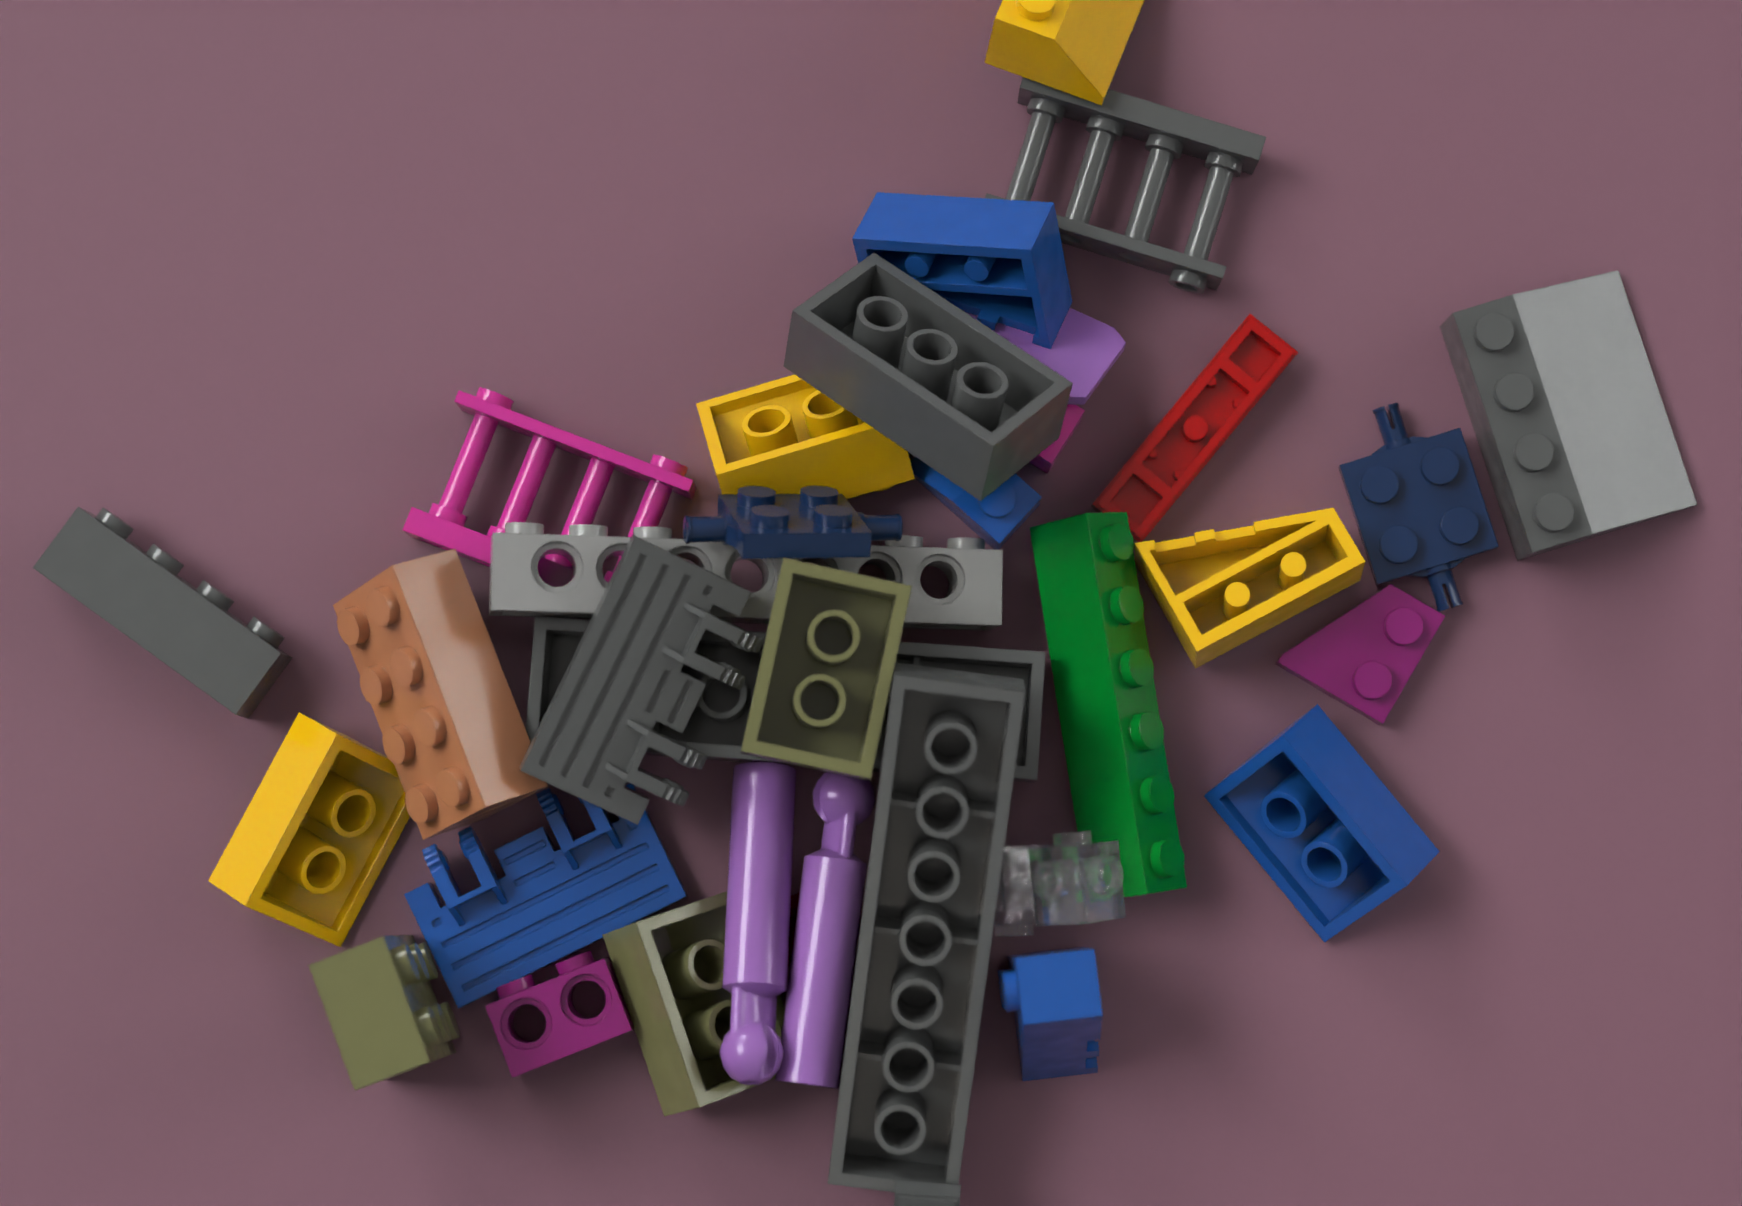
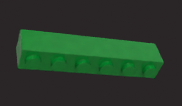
(1108, 695)

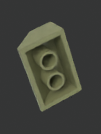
(677, 1001)

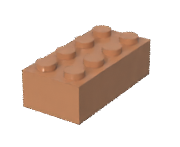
(437, 692)

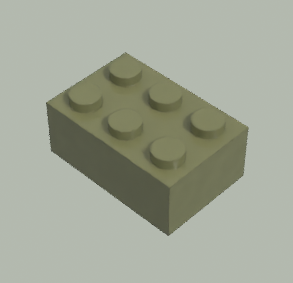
(826, 669)
(385, 1008)

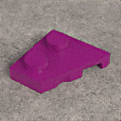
(1367, 652)

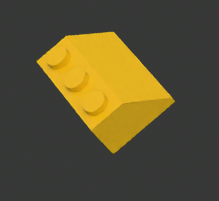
(1063, 42)
(796, 438)
(315, 832)

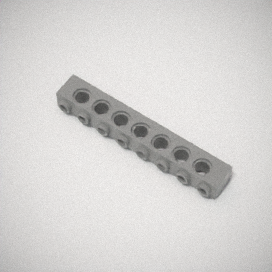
(518, 590)

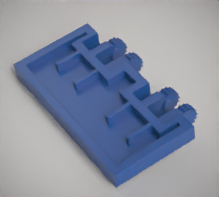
(545, 902)

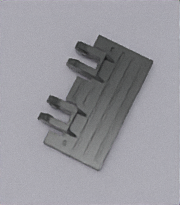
(632, 676)

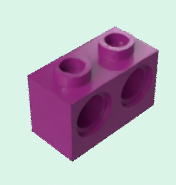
(565, 1027)

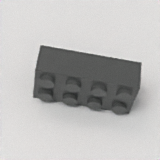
(927, 375)

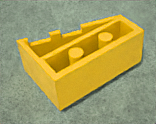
(1247, 578)

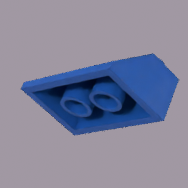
(1322, 824)

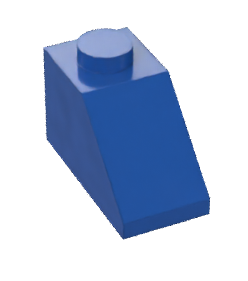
(992, 518)

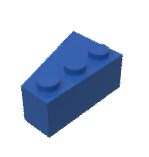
(977, 254)
(1054, 1011)

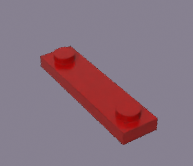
(1196, 426)

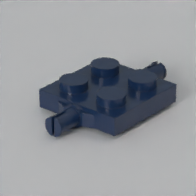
(1418, 506)
(792, 525)

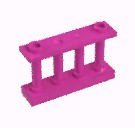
(445, 522)

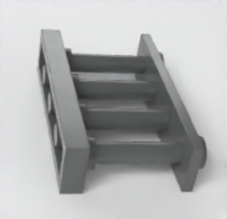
(1167, 137)

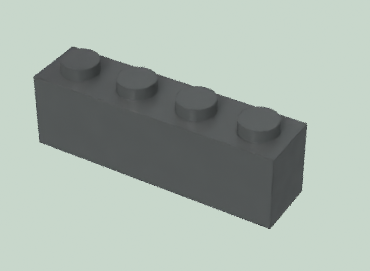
(164, 612)

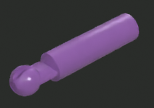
(757, 917)
(826, 938)

